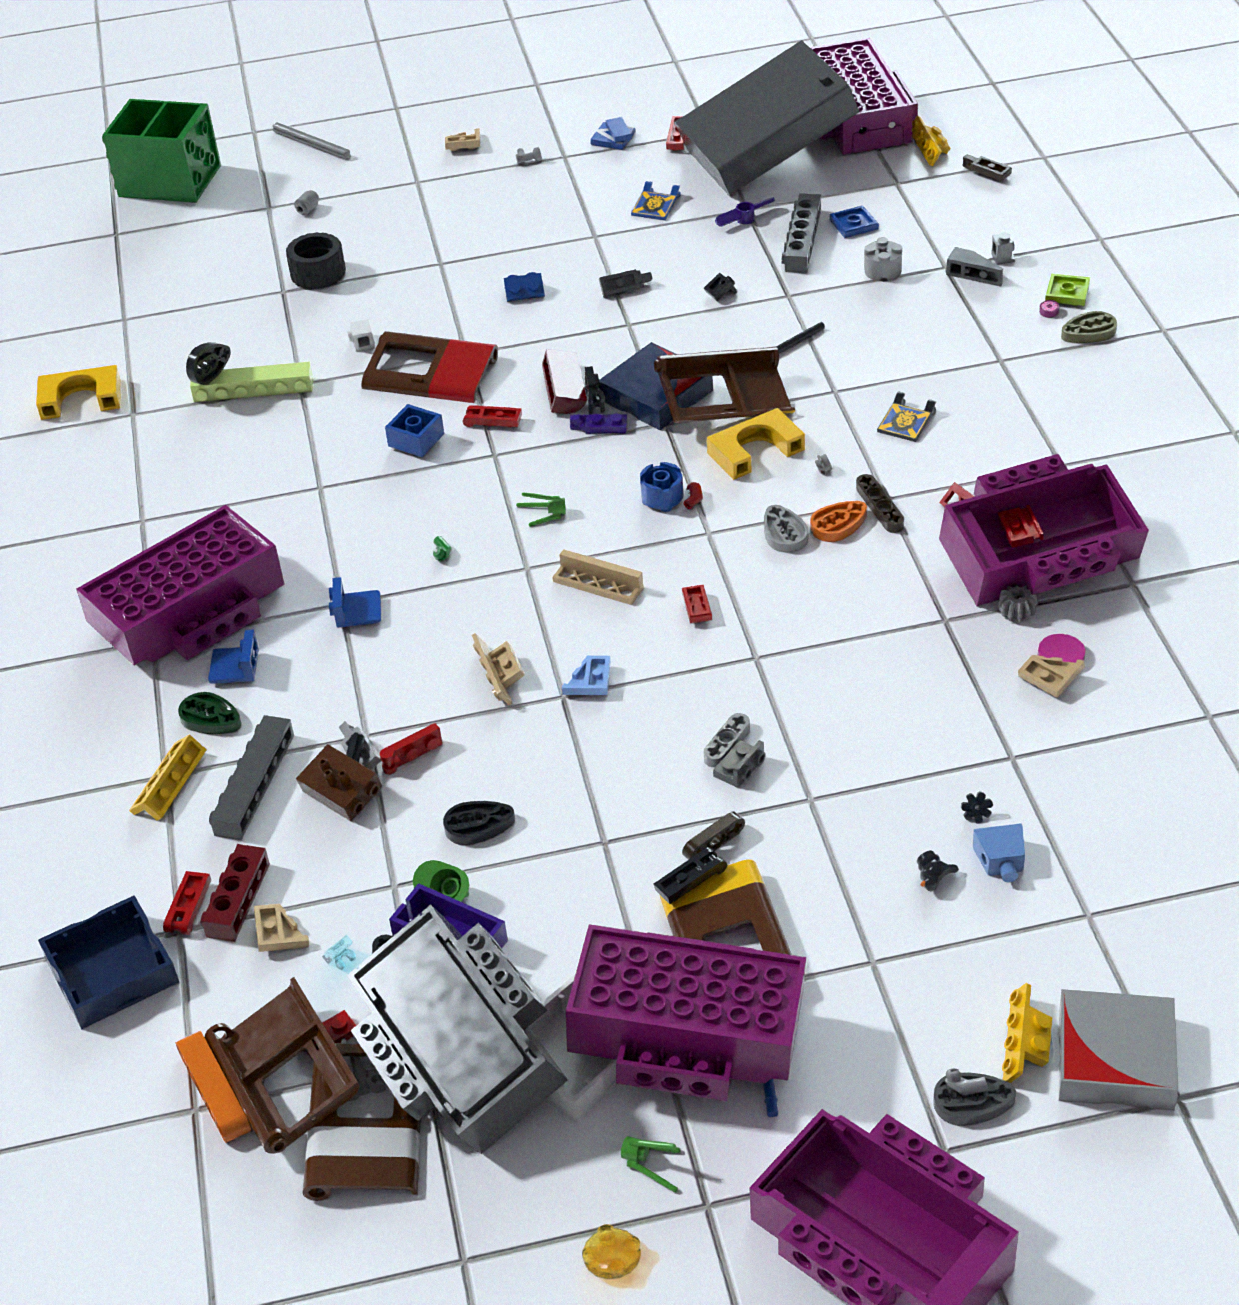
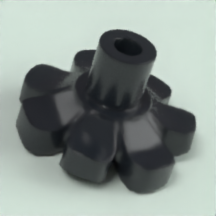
(977, 807)

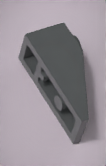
(973, 266)

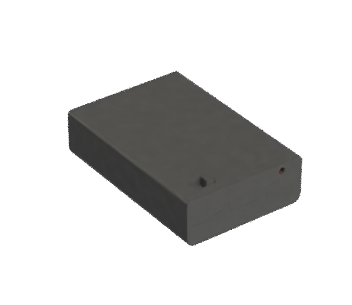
(766, 117)

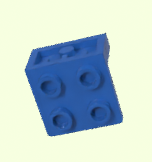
(235, 663)

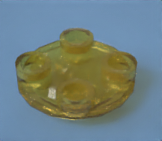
(611, 1252)

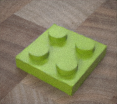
(1068, 289)

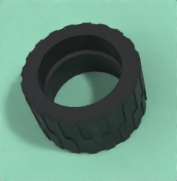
(315, 260)

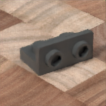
(740, 763)

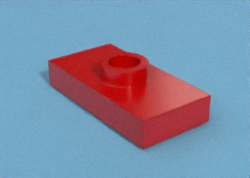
(696, 603)

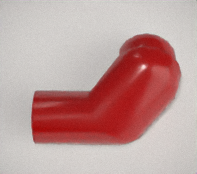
(696, 495)

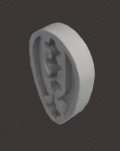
(789, 521)

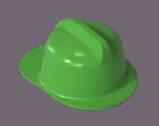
(443, 879)

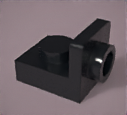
(719, 286)

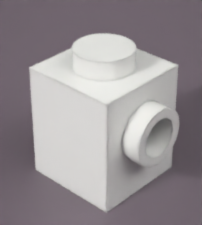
(361, 335)

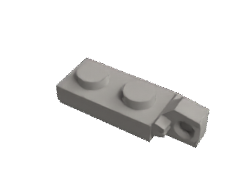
(369, 756)

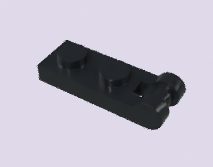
(690, 875)

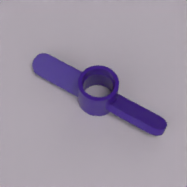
(743, 213)

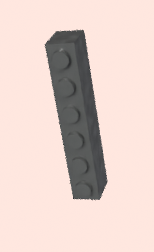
(252, 777)

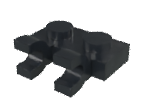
(592, 390)

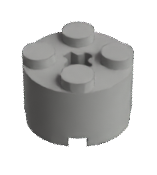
(883, 259)

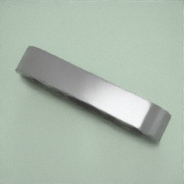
(710, 752)

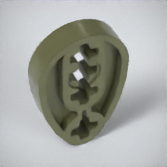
(1089, 328)

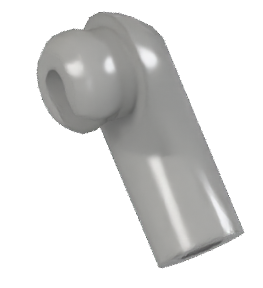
(964, 1086)

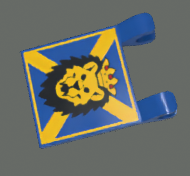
(654, 204)

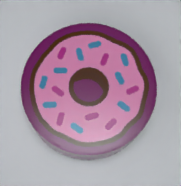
(1049, 308)

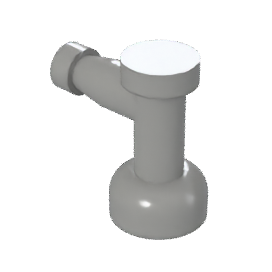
(521, 156)

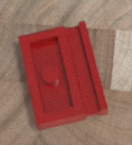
(1020, 526)

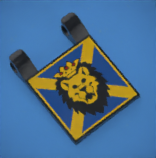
(906, 421)

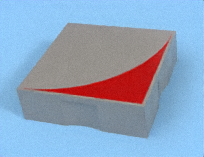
(1118, 1049)

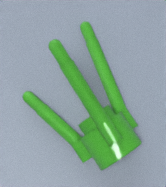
(555, 506)
(638, 1150)

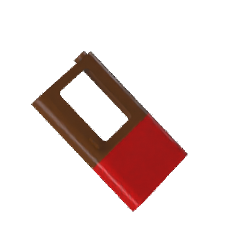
(451, 376)

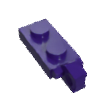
(599, 423)

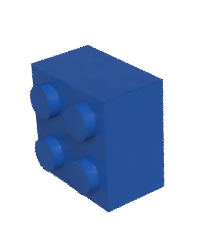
(414, 430)

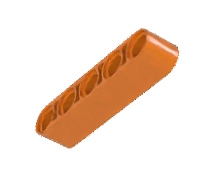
(213, 1087)

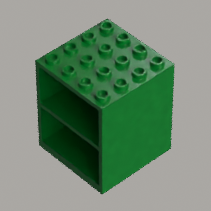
(162, 150)

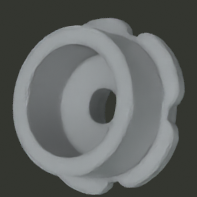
(823, 463)

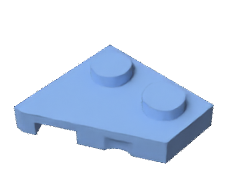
(590, 677)

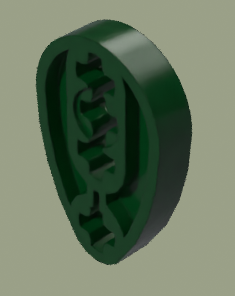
(221, 714)

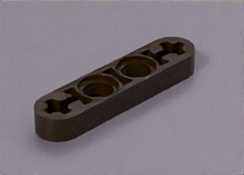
(883, 501)

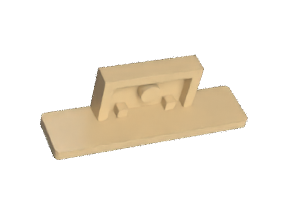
(501, 666)

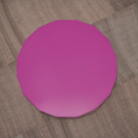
(1062, 646)

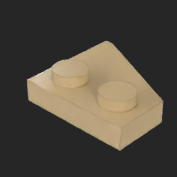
(461, 140)
(1050, 673)
(276, 929)

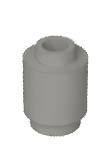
(306, 202)

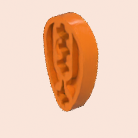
(838, 520)

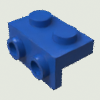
(523, 286)

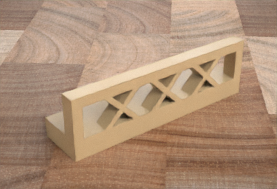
(602, 574)

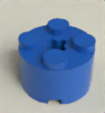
(661, 486)

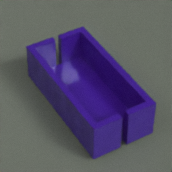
(457, 913)

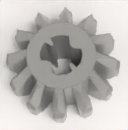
(1017, 603)

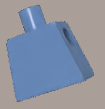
(1000, 850)

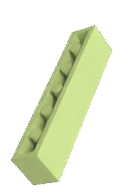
(256, 382)

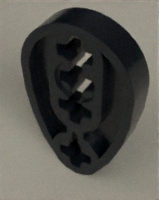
(216, 357)
(487, 811)

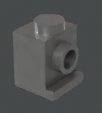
(1002, 248)

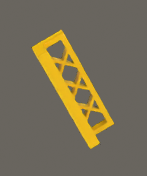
(169, 777)

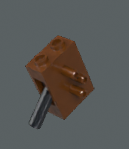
(340, 779)

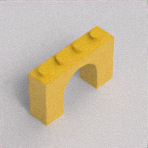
(56, 387)
(771, 427)

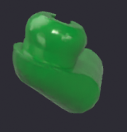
(442, 547)

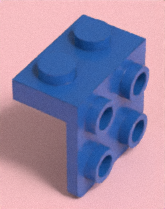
(354, 607)

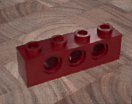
(235, 892)

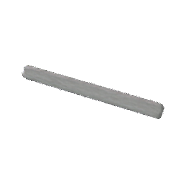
(311, 140)

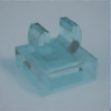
(338, 950)

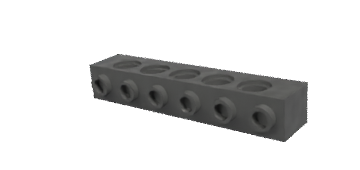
(801, 233)

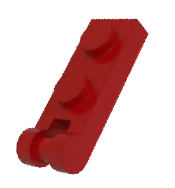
(492, 416)
(410, 748)
(187, 902)

